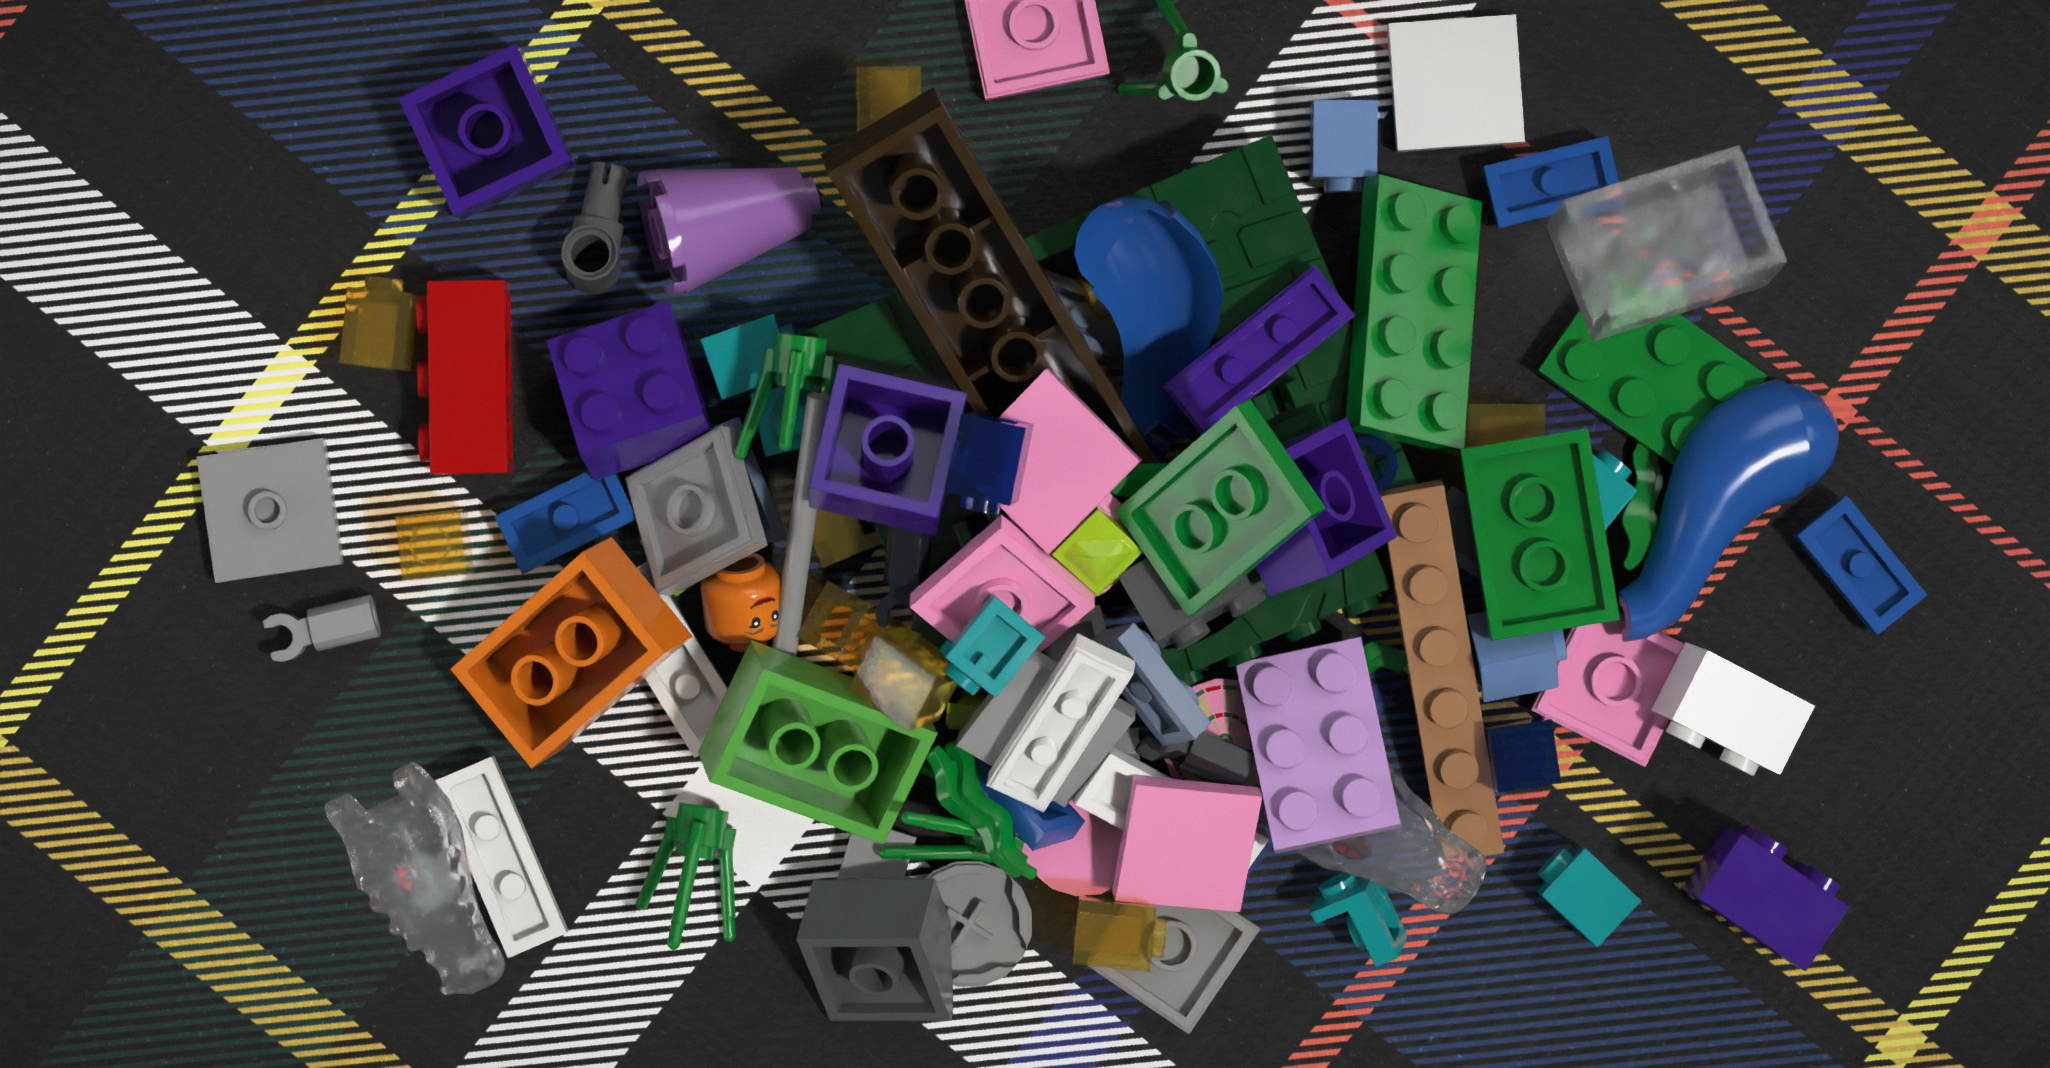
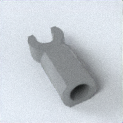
(328, 626)

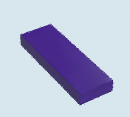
(1258, 350)

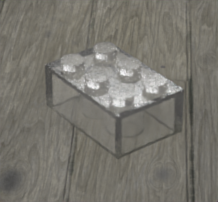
(1666, 242)

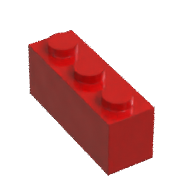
(467, 377)

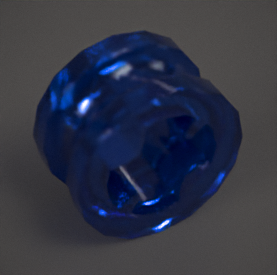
(1379, 446)

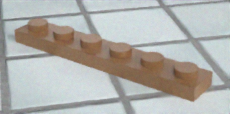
(1441, 664)

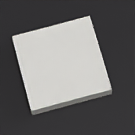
(1456, 83)

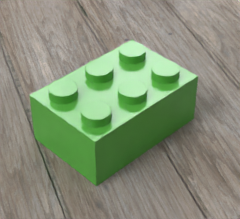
(812, 745)

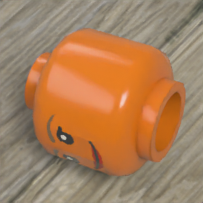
(742, 602)

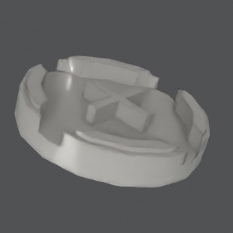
(987, 920)

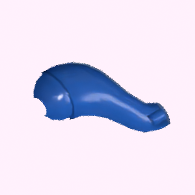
(1162, 296)
(1731, 470)

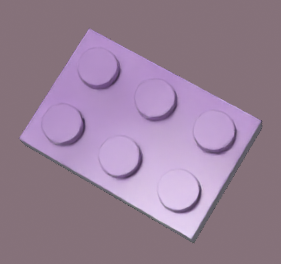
(1318, 745)

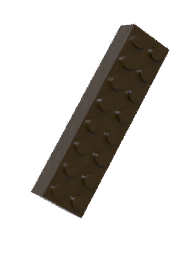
(967, 266)

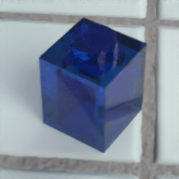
(989, 461)
(1522, 754)

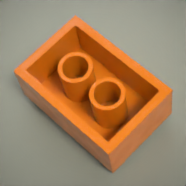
(571, 652)

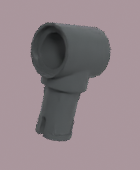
(597, 228)

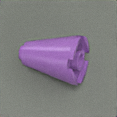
(721, 218)

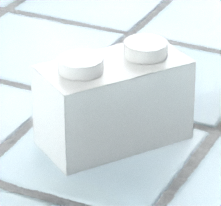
(1732, 709)

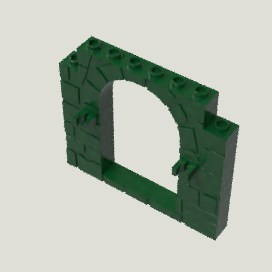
(1261, 246)

